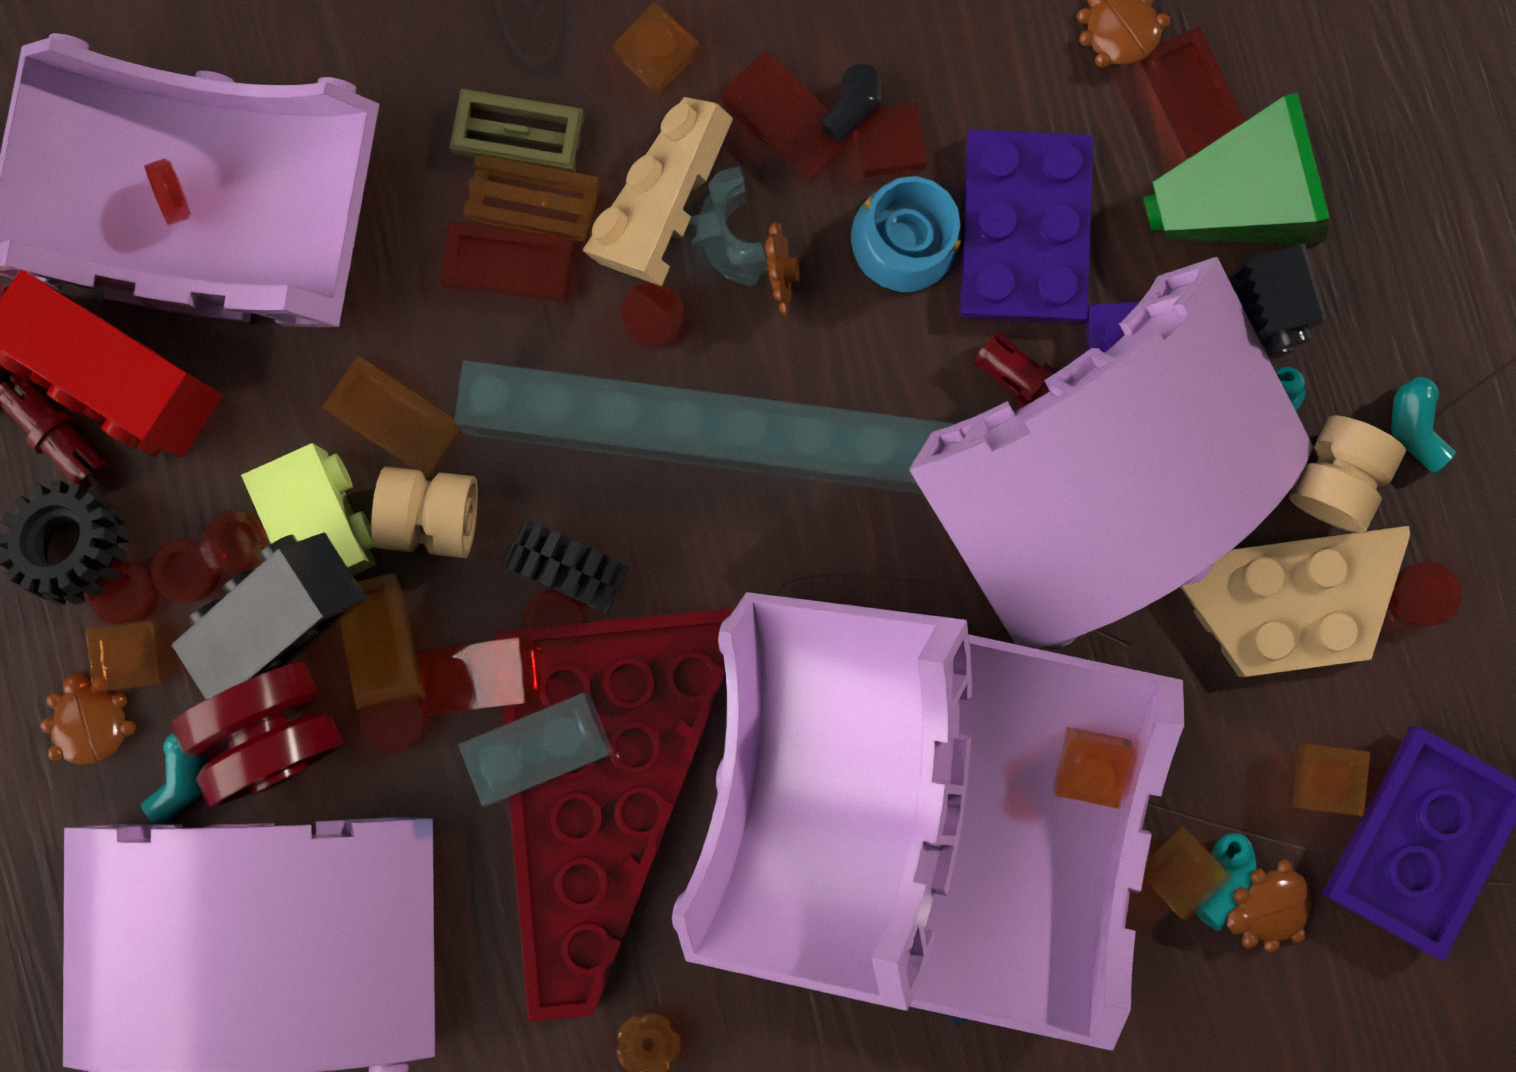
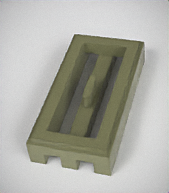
(519, 107)

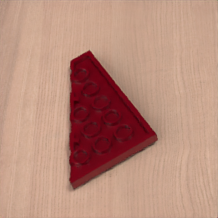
(594, 831)

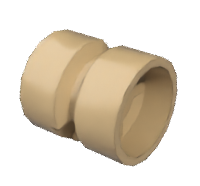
(1349, 469)
(420, 511)

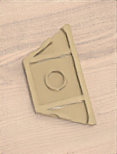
(1300, 600)

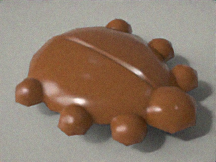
(1121, 30)
(781, 267)
(85, 723)
(1272, 908)

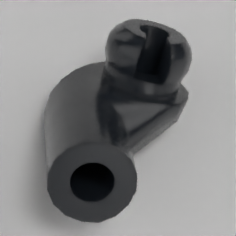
(859, 100)

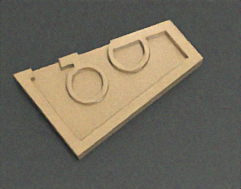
(651, 205)

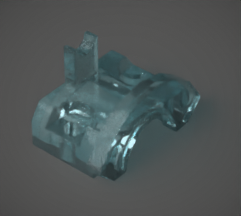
(730, 256)

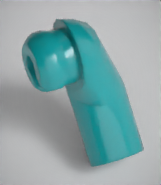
(180, 785)

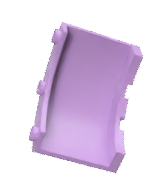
(263, 168)
(1124, 470)
(832, 797)
(1043, 878)
(249, 946)

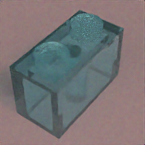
(535, 748)

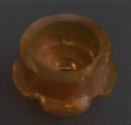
(652, 1027)

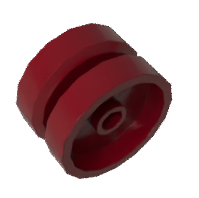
(255, 728)

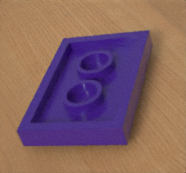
(1026, 226)
(1426, 843)

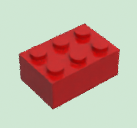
(100, 369)

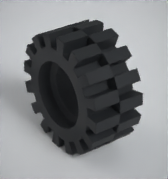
(36, 526)
(566, 566)

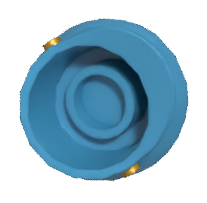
(907, 234)

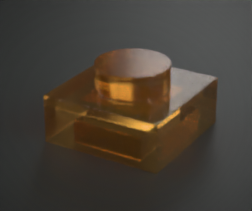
(656, 48)
(122, 656)
(1093, 767)
(1331, 779)
(1185, 873)

